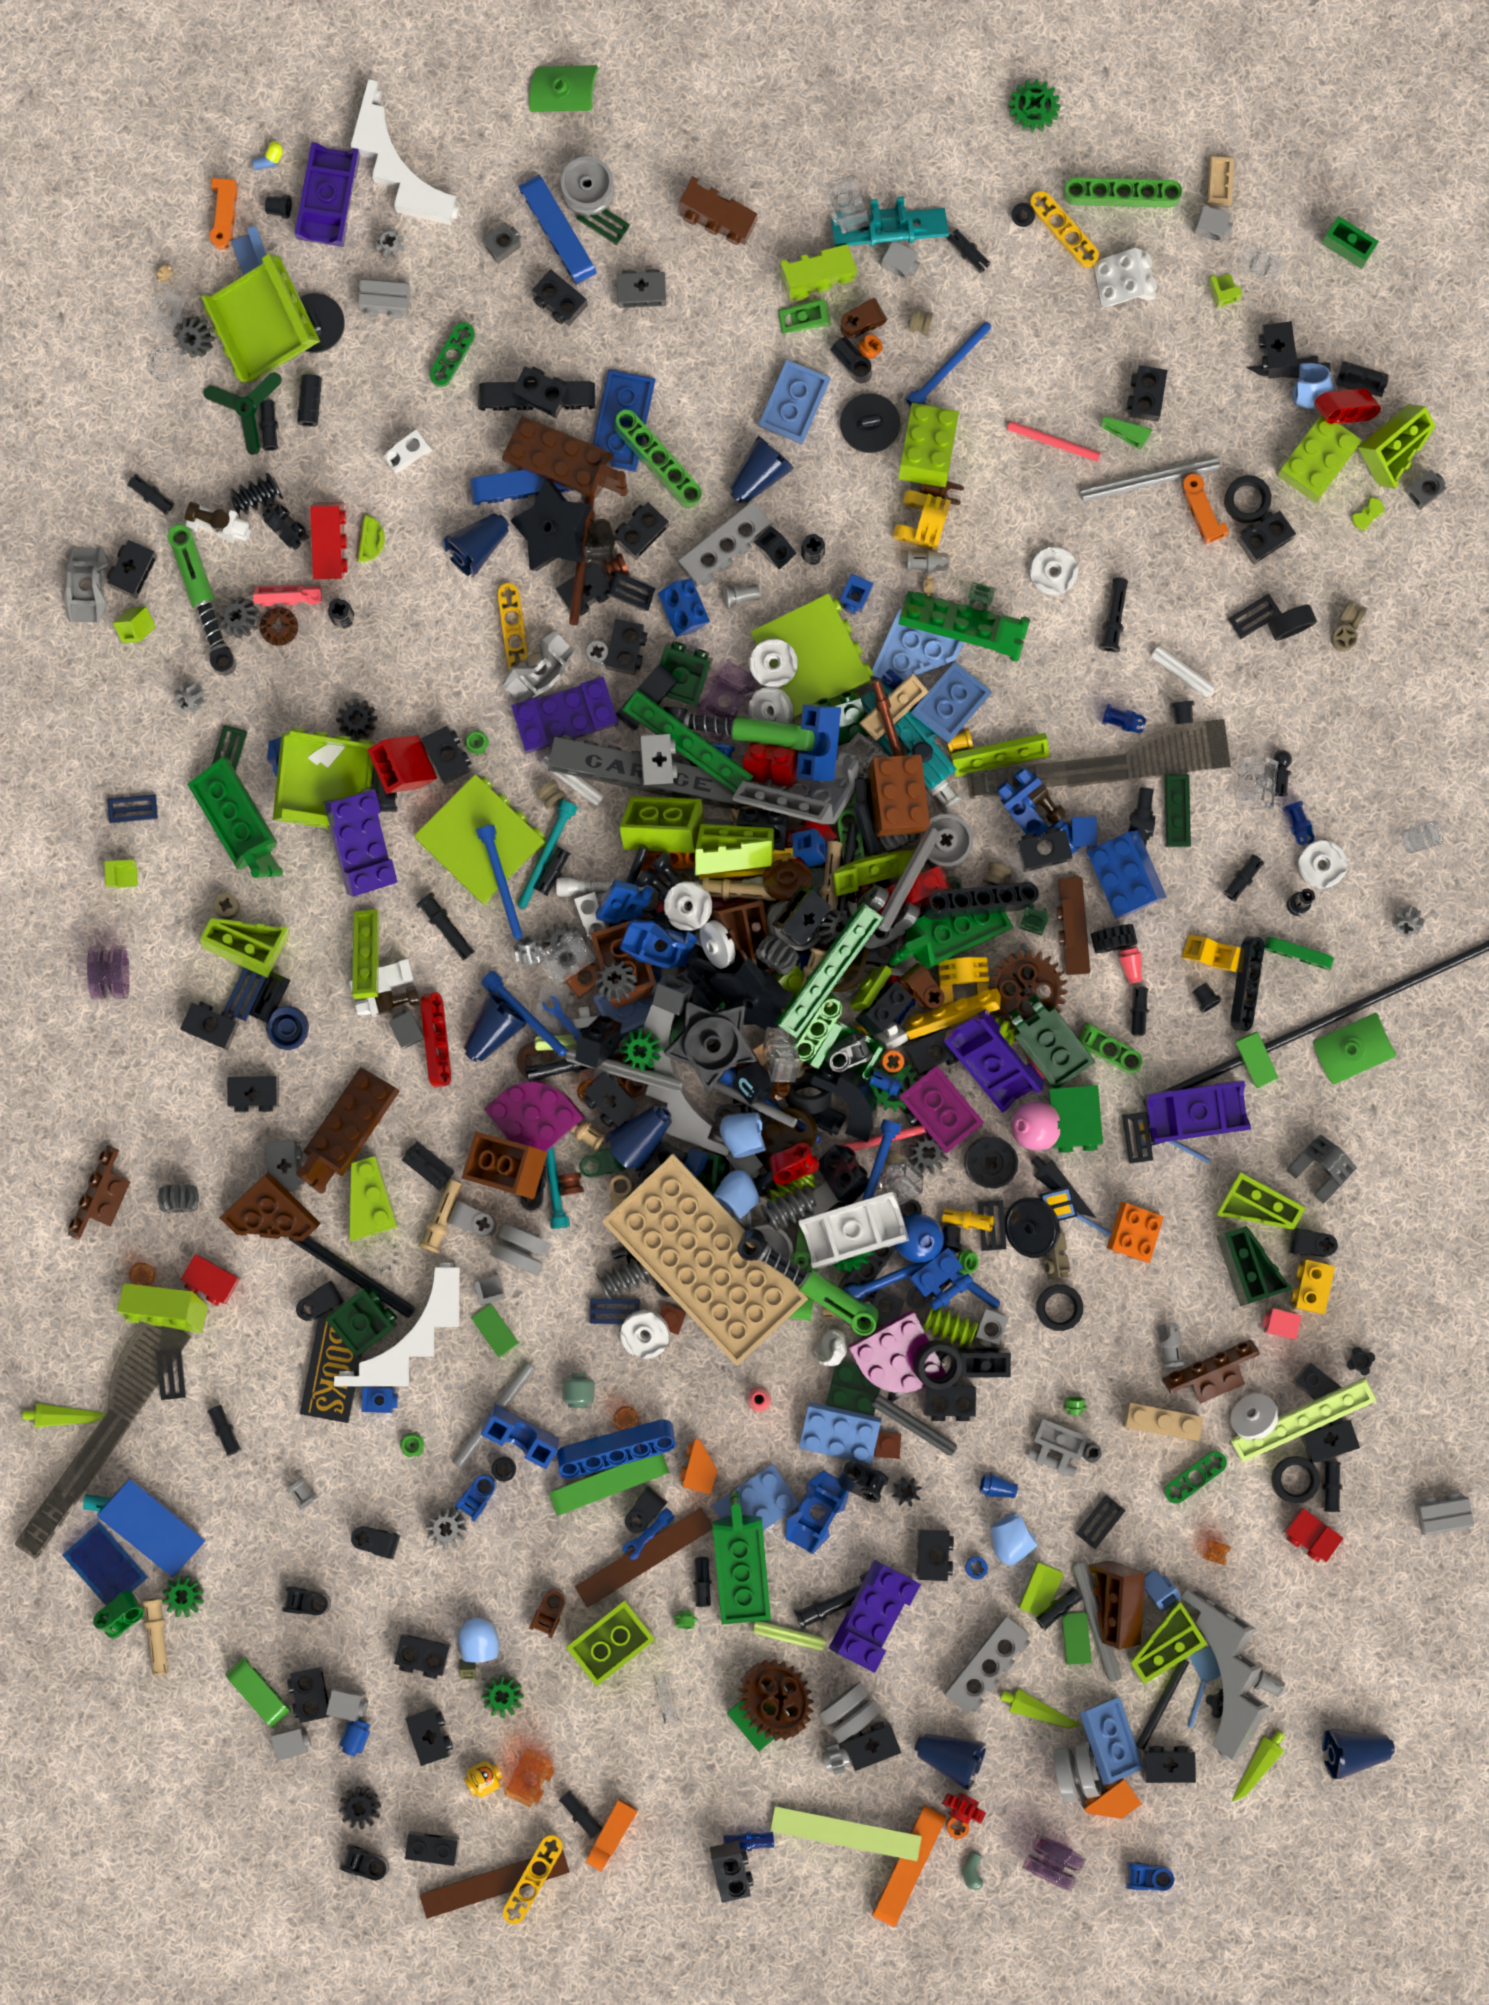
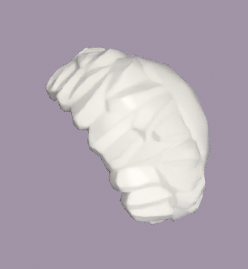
(832, 1348)

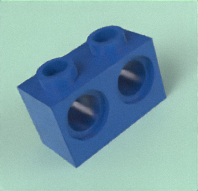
(683, 607)

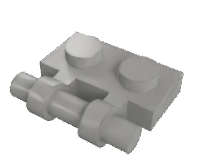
(1061, 1440)

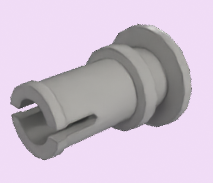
(740, 594)
(1269, 1684)

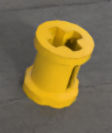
(960, 741)

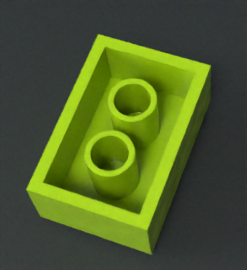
(928, 445)
(1319, 458)
(662, 824)
(610, 1643)

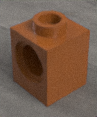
(582, 989)

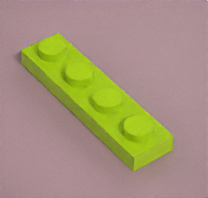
(1000, 754)
(365, 954)

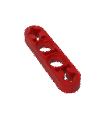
(433, 1013)

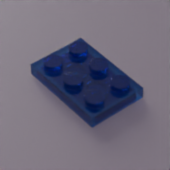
(104, 1564)

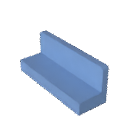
(249, 250)

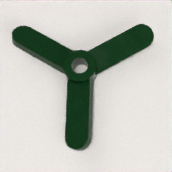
(238, 403)

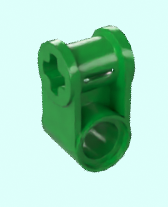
(120, 1614)

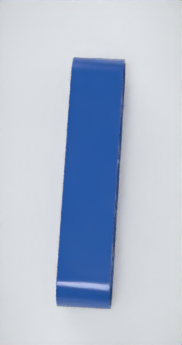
(558, 229)
(507, 485)
(616, 1449)

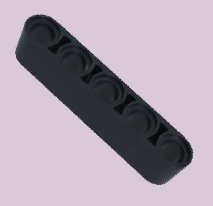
(500, 397)
(988, 894)
(876, 1262)

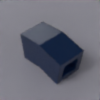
(696, 1161)

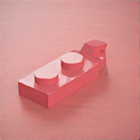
(288, 594)

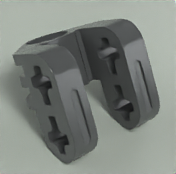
(908, 914)
(1330, 1160)

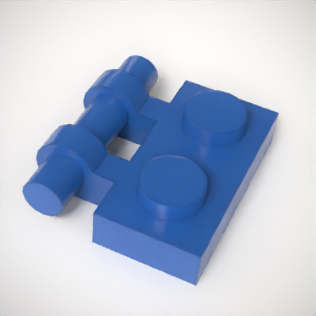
(619, 898)
(936, 1273)

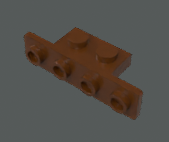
(1074, 927)
(102, 1196)
(1215, 1374)

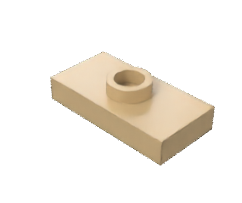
(1220, 181)

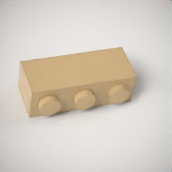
(1163, 1422)

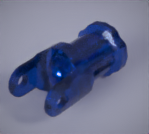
(1125, 719)
(1300, 825)

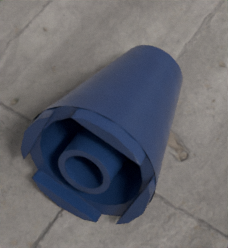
(759, 471)
(475, 543)
(492, 1028)
(639, 1136)
(1354, 1751)
(952, 1757)

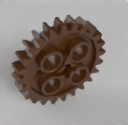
(1044, 975)
(775, 1700)

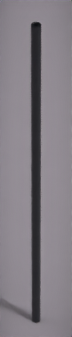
(1337, 1015)

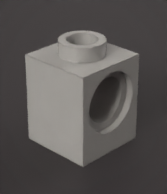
(1213, 224)
(900, 260)
(993, 1317)
(291, 1743)

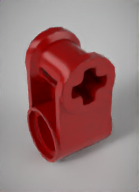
(791, 1164)

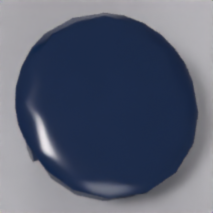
(287, 1028)

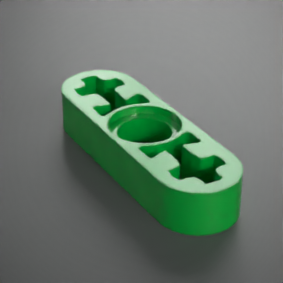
(437, 367)
(1304, 954)
(1206, 1461)

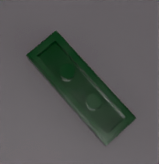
(1177, 810)

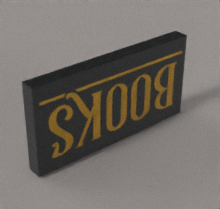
(329, 1357)

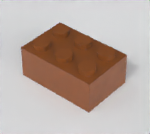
(898, 795)
(607, 949)
(504, 1165)

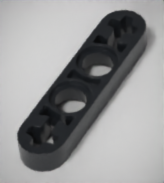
(1244, 1011)

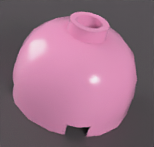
(1035, 1126)

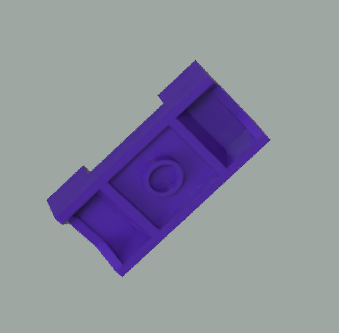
(327, 195)
(566, 713)
(360, 842)
(992, 1060)
(1197, 1111)
(873, 1615)

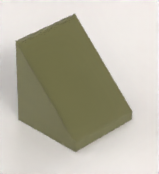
(467, 1668)

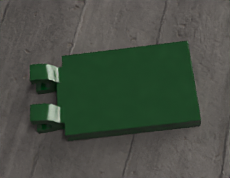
(1051, 1043)

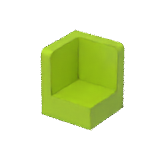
(1224, 290)
(134, 624)
(121, 873)

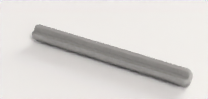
(1149, 478)

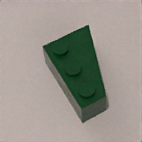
(1250, 1267)

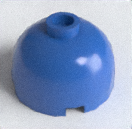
(925, 1238)

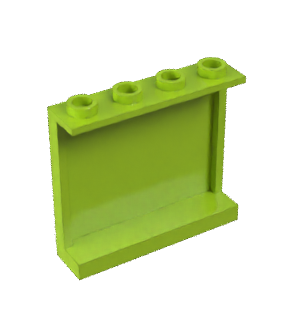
(260, 320)
(824, 651)
(305, 786)
(454, 842)

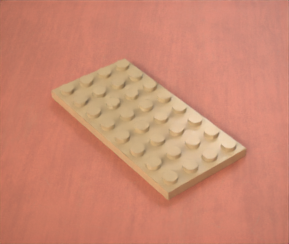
(693, 1253)

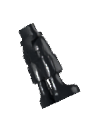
(651, 878)

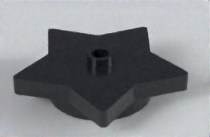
(552, 527)
(756, 991)
(714, 1059)

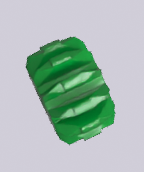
(641, 1057)
(191, 1596)
(501, 1705)

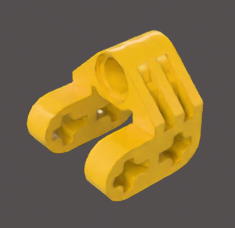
(931, 521)
(962, 971)

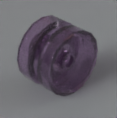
(108, 972)
(1053, 1864)

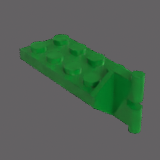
(965, 624)
(236, 819)
(943, 939)
(741, 1566)

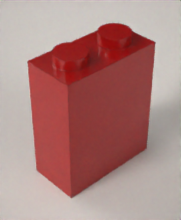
(402, 764)

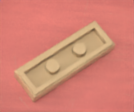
(901, 701)

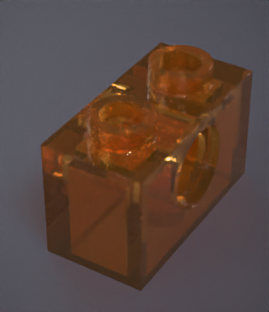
(530, 1762)

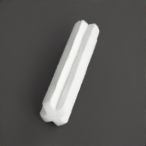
(1183, 671)
(577, 784)

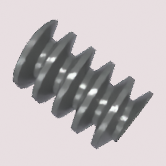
(789, 1207)
(623, 1278)

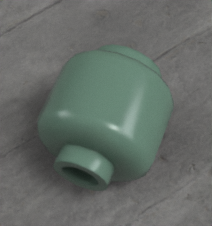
(578, 1391)

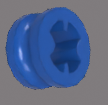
(983, 1564)

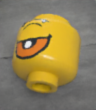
(482, 1779)

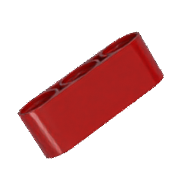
(1347, 406)

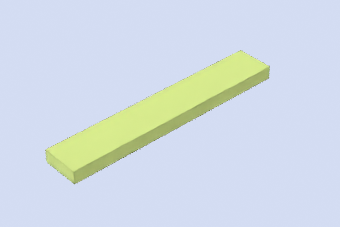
(1308, 1418)
(846, 1833)

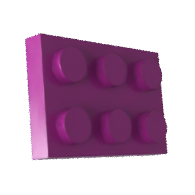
(941, 1109)

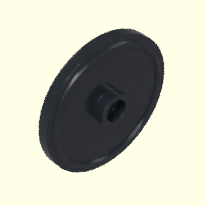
(326, 319)
(870, 423)
(1032, 1227)

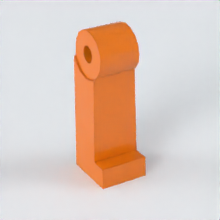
(225, 212)
(1201, 510)
(611, 1834)

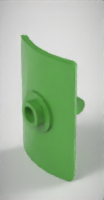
(562, 88)
(1354, 1048)

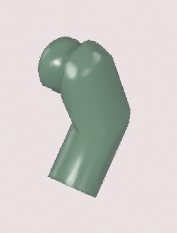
(970, 1873)

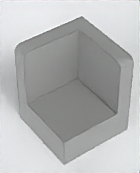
(489, 1290)

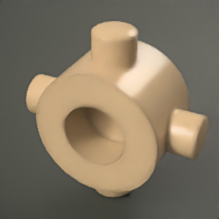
(164, 273)
(928, 585)

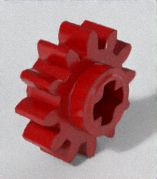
(964, 1808)

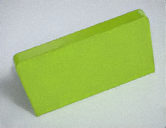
(1040, 1589)

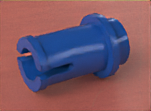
(886, 1083)

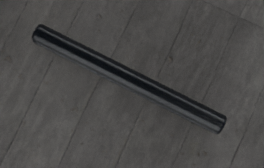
(355, 1275)

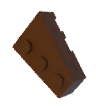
(717, 213)
(746, 928)
(1120, 1603)

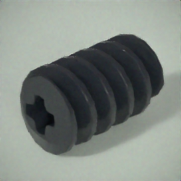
(255, 494)

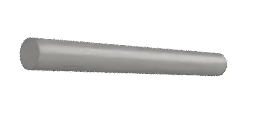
(760, 1106)

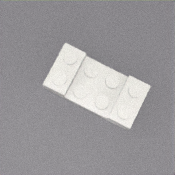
(854, 1230)

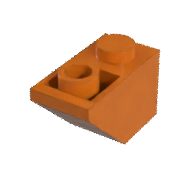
(700, 1471)
(1114, 1802)

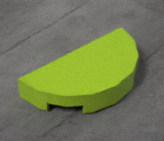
(371, 539)

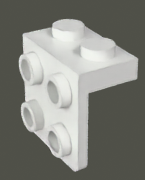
(1125, 277)

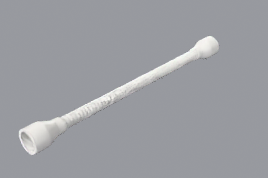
(569, 887)

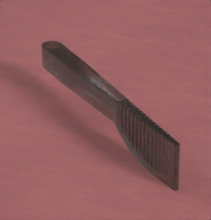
(1162, 753)
(133, 1381)

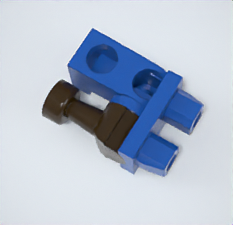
(1023, 800)

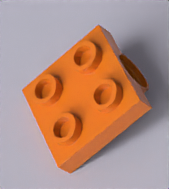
(1135, 1232)

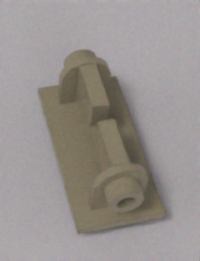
(1055, 1264)

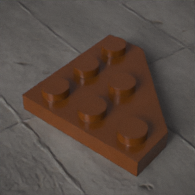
(269, 1212)

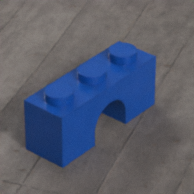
(821, 761)
(535, 1442)

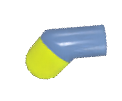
(270, 158)

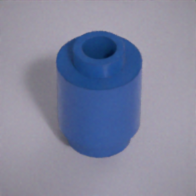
(355, 1737)

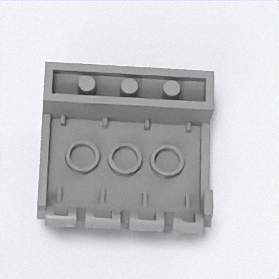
(806, 799)

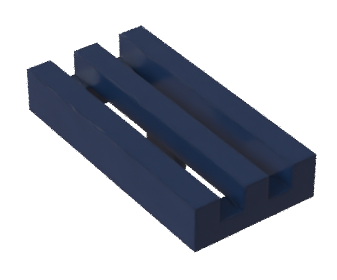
(111, 811)
(236, 1012)
(593, 1311)

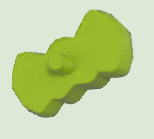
(1372, 511)

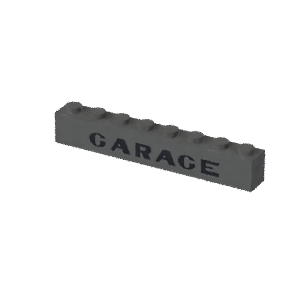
(624, 769)

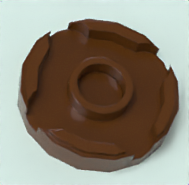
(785, 878)

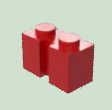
(771, 763)
(209, 1279)
(1312, 1535)

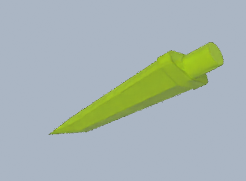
(55, 1415)
(1030, 1707)
(1263, 1759)

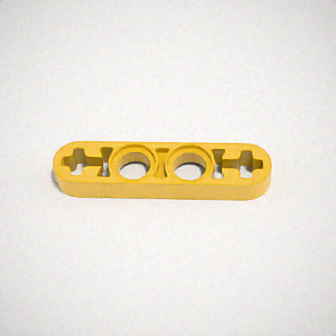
(1067, 227)
(515, 629)
(533, 1879)

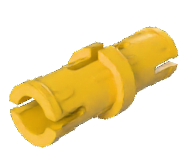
(967, 1219)

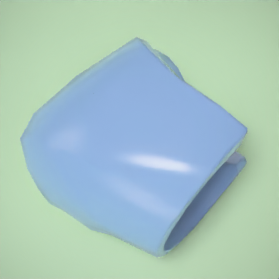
(1312, 382)
(742, 1134)
(737, 1193)
(1012, 1539)
(478, 1640)

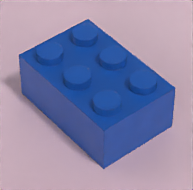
(1126, 874)

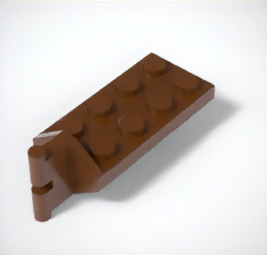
(563, 459)
(346, 1128)

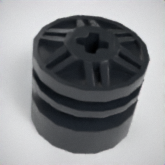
(1005, 1160)

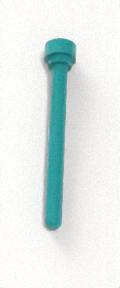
(565, 812)
(559, 1218)

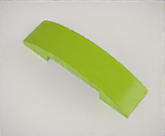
(870, 870)

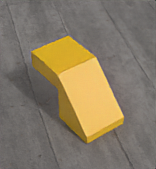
(1211, 953)

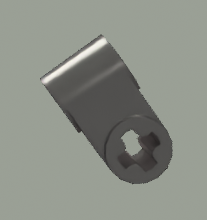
(851, 1052)

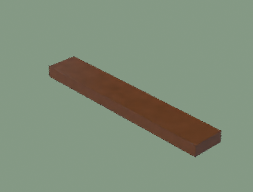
(653, 1552)
(486, 1885)

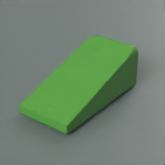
(805, 316)
(1130, 433)
(1256, 1060)
(495, 1330)
(1076, 1638)

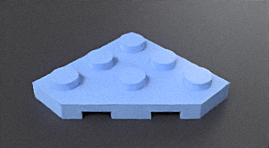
(914, 651)

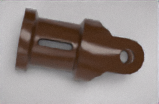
(942, 491)

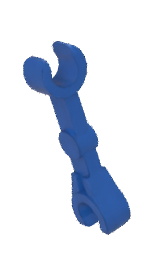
(566, 1022)
(664, 1519)

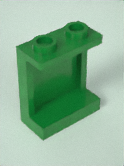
(840, 1031)
(1079, 1117)

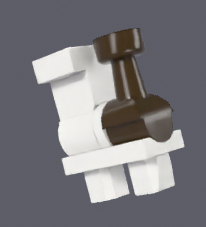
(217, 521)
(389, 977)

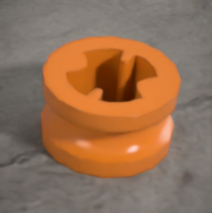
(866, 350)
(884, 1060)
(951, 1831)

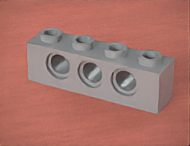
(749, 516)
(989, 1650)

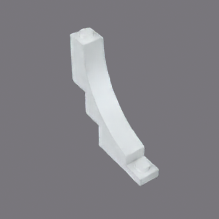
(413, 194)
(393, 1365)

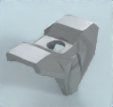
(90, 604)
(551, 652)

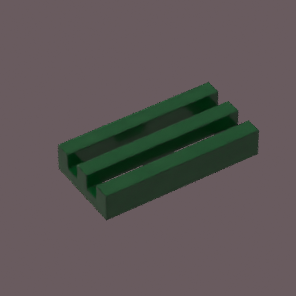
(615, 240)
(235, 731)

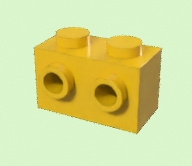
(1313, 1286)

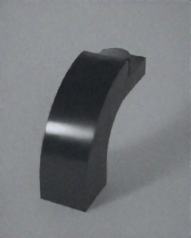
(856, 1094)

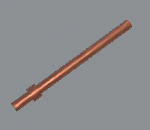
(580, 569)
(883, 704)

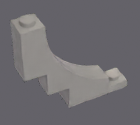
(687, 1119)
(1228, 1639)

